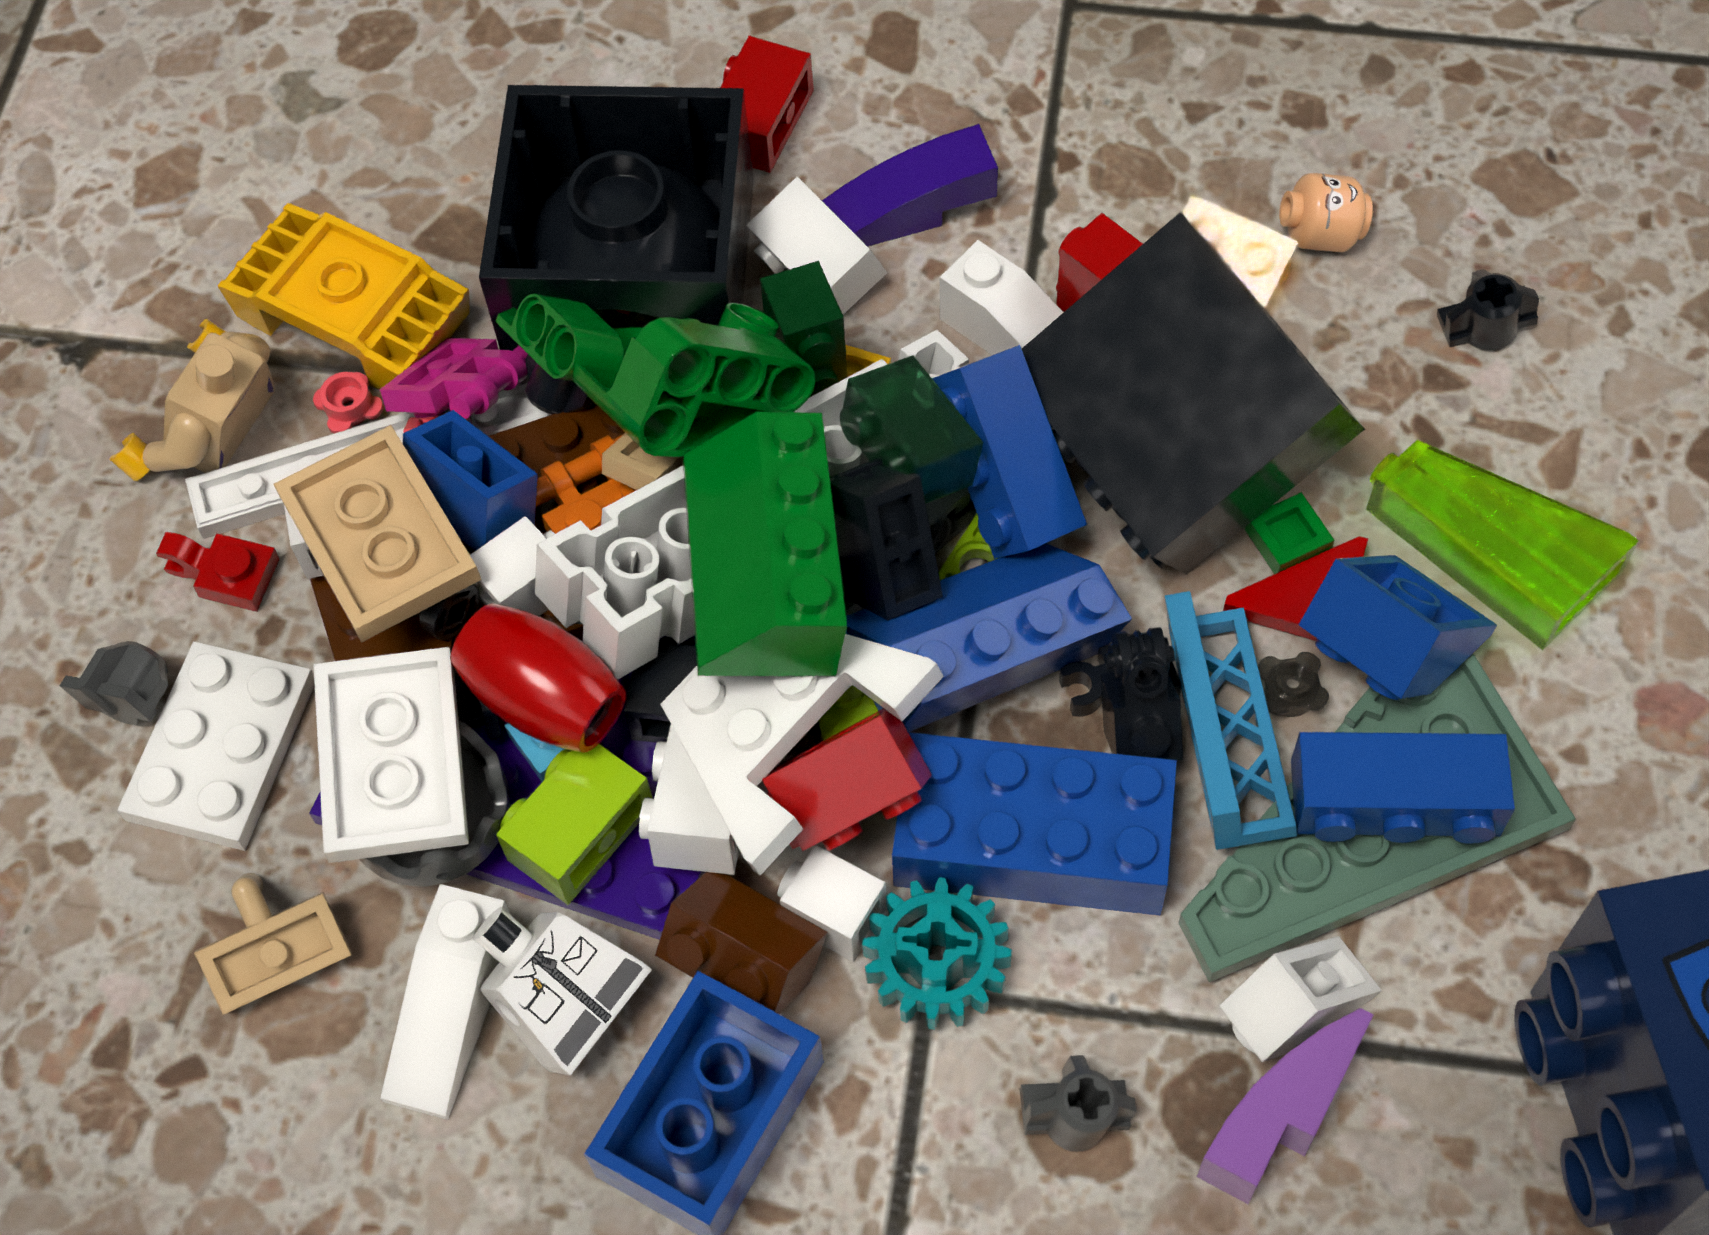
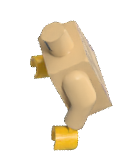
(207, 406)

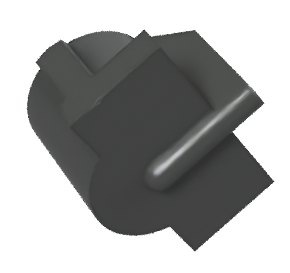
(121, 682)
(1077, 1108)

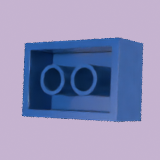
(706, 1106)

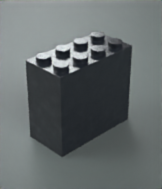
(1183, 399)

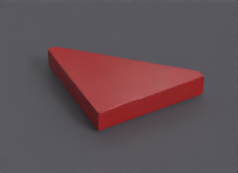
(1285, 596)

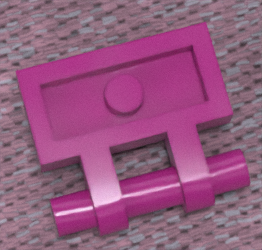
(456, 376)

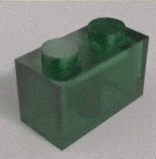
(911, 426)

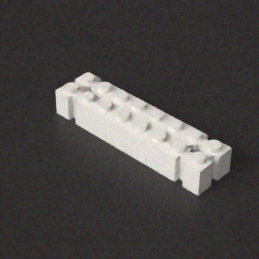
(634, 570)

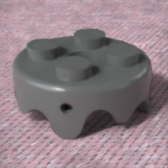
(486, 804)

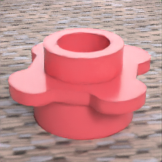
(345, 388)

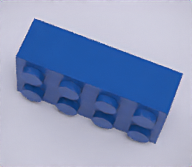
(1039, 824)

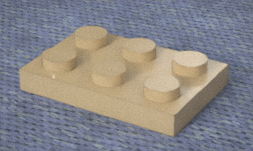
(377, 533)

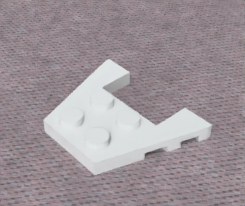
(748, 724)

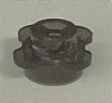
(1287, 700)

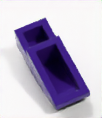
(917, 186)

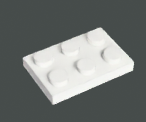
(217, 746)
(389, 755)

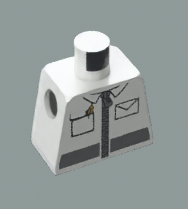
(556, 984)

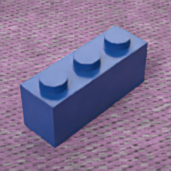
(1020, 477)
(1401, 785)

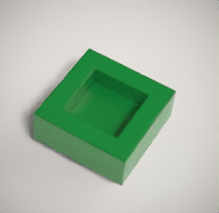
(1289, 533)

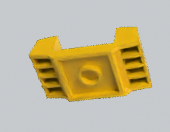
(346, 291)

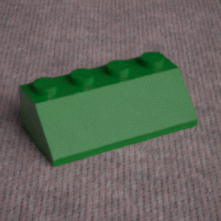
(764, 549)

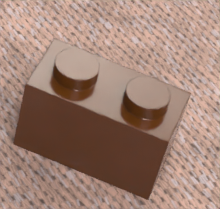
(741, 940)

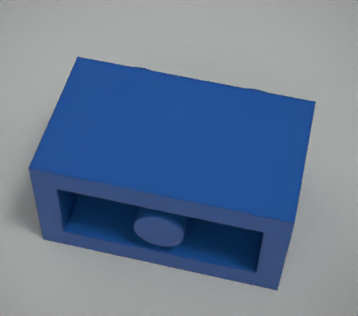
(472, 477)

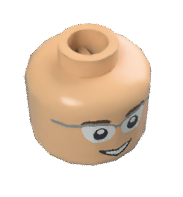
(1326, 212)

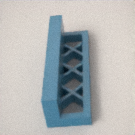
(1205, 720)

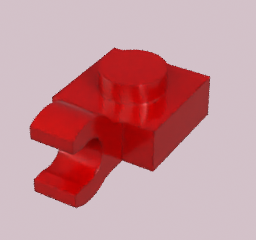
(227, 573)

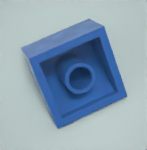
(1393, 625)

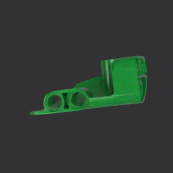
(669, 379)

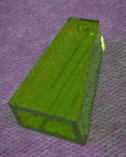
(1498, 539)

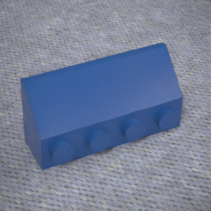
(1002, 627)

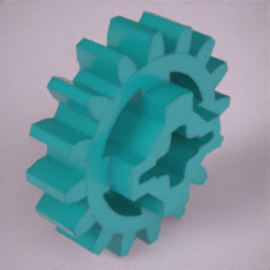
(965, 955)

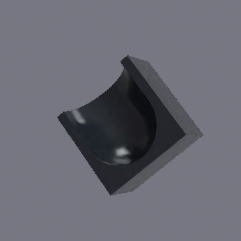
(620, 200)

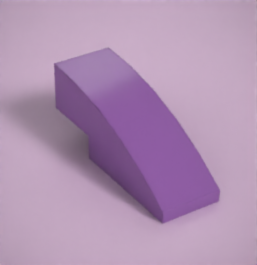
(1283, 1107)

